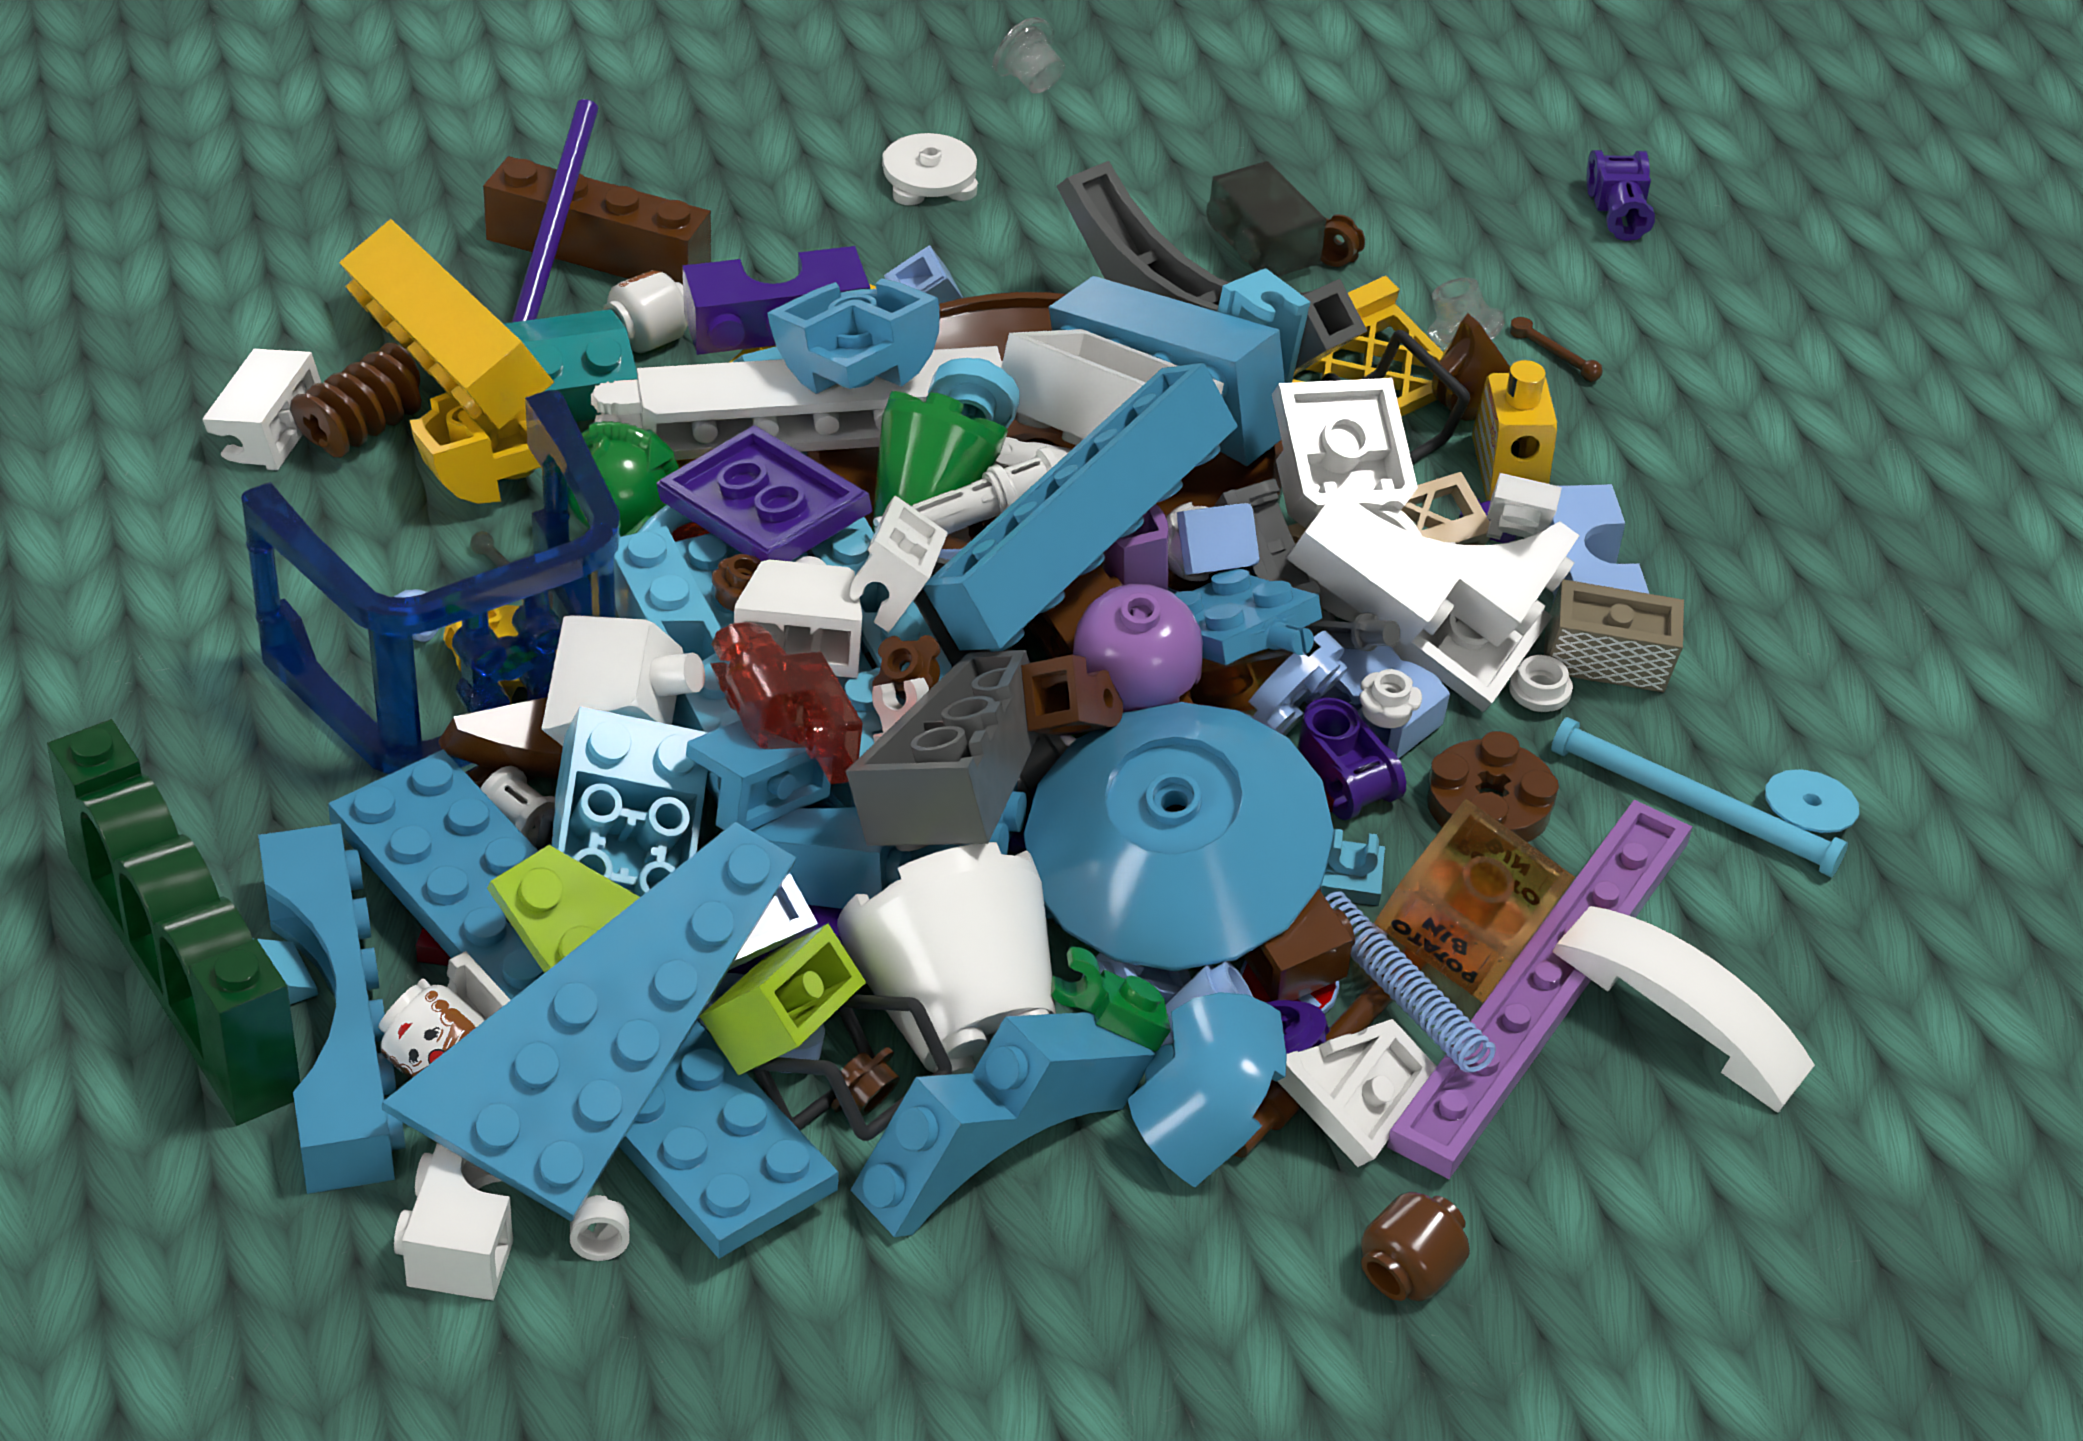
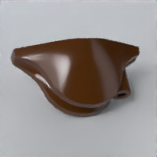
(1469, 360)

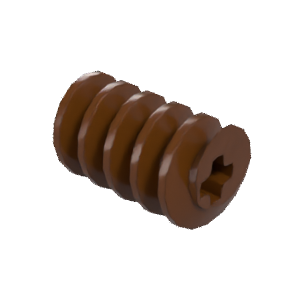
(359, 400)

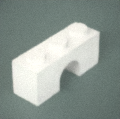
(455, 1233)

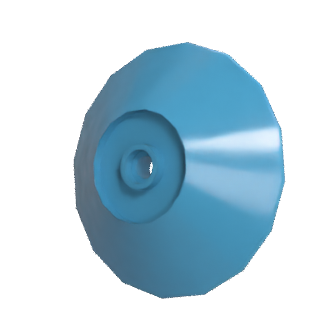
(1188, 881)

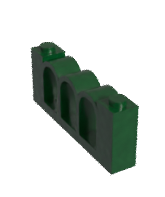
(174, 924)

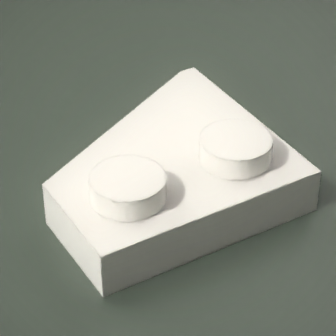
(1358, 1085)

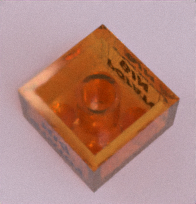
(1473, 900)

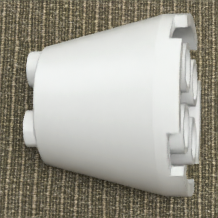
(961, 939)

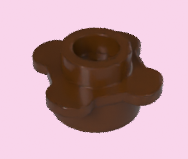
(898, 652)
(869, 1080)

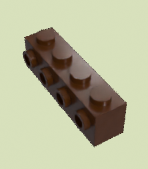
(605, 226)

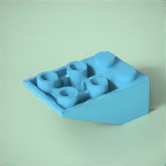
(628, 797)

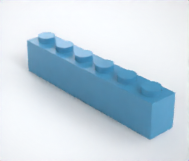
(1080, 509)

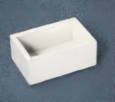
(1074, 378)

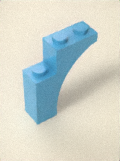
(837, 862)
(956, 1124)

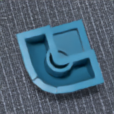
(856, 334)
(1209, 1082)

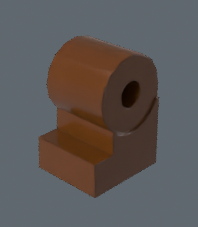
(1068, 699)

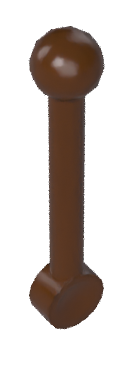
(1523, 328)

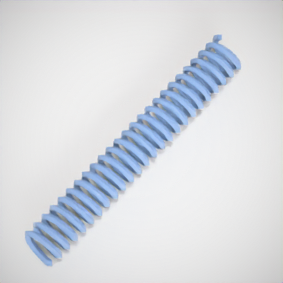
(1418, 979)

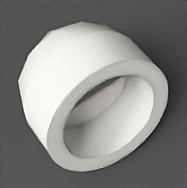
(610, 1234)

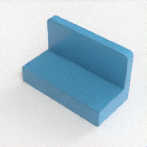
(757, 781)

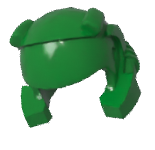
(631, 467)

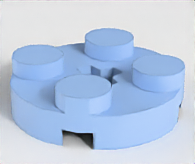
(1294, 681)

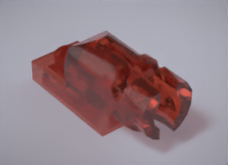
(787, 698)

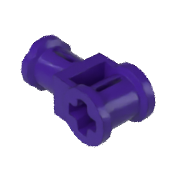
(1622, 189)

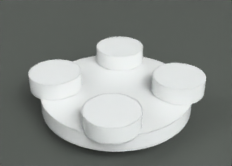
(930, 167)

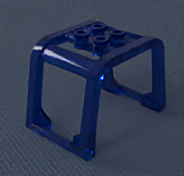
(394, 620)

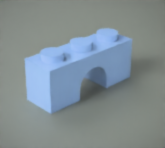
(1597, 518)

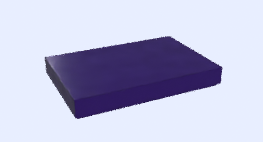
(764, 496)

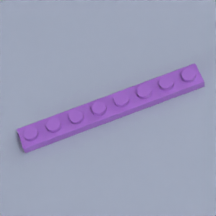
(1535, 994)

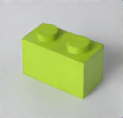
(783, 999)

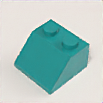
(579, 354)

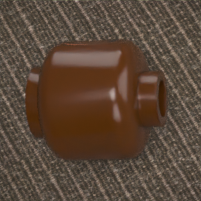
(1414, 1246)

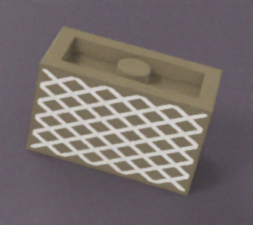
(1615, 635)

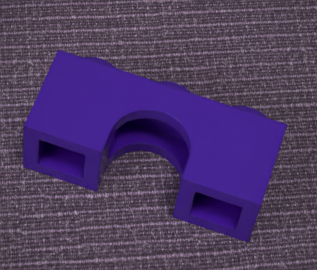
(730, 308)

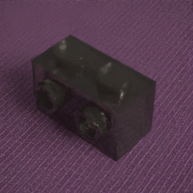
(1266, 219)

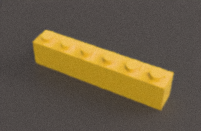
(443, 326)

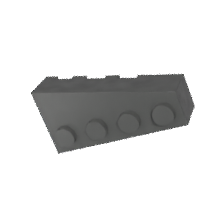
(948, 759)

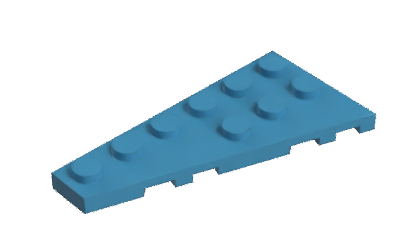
(578, 1052)

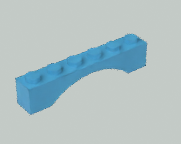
(339, 1102)

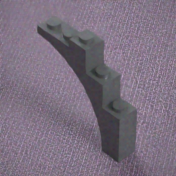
(1139, 256)

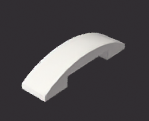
(1697, 992)

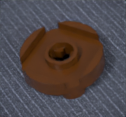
(1500, 765)

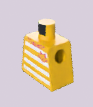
(1511, 410)

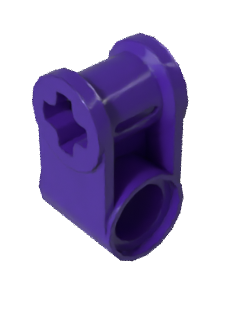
(1348, 757)

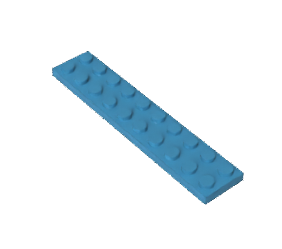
(705, 1132)

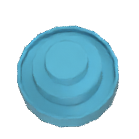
(980, 387)

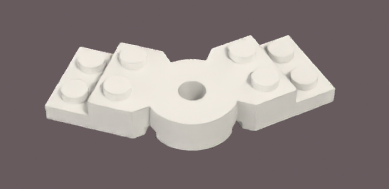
(1355, 441)

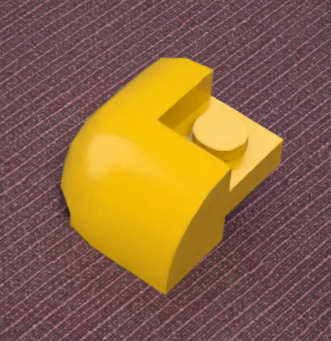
(472, 453)

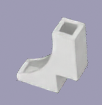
(1424, 579)

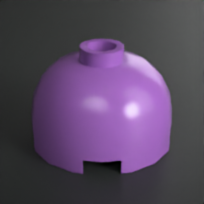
(1144, 643)

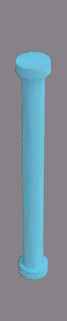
(1700, 797)

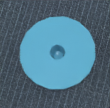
(1812, 801)

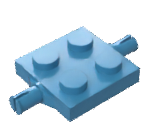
(1251, 614)

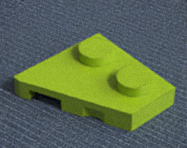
(556, 903)

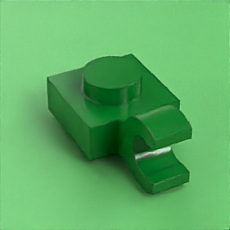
(1119, 1004)

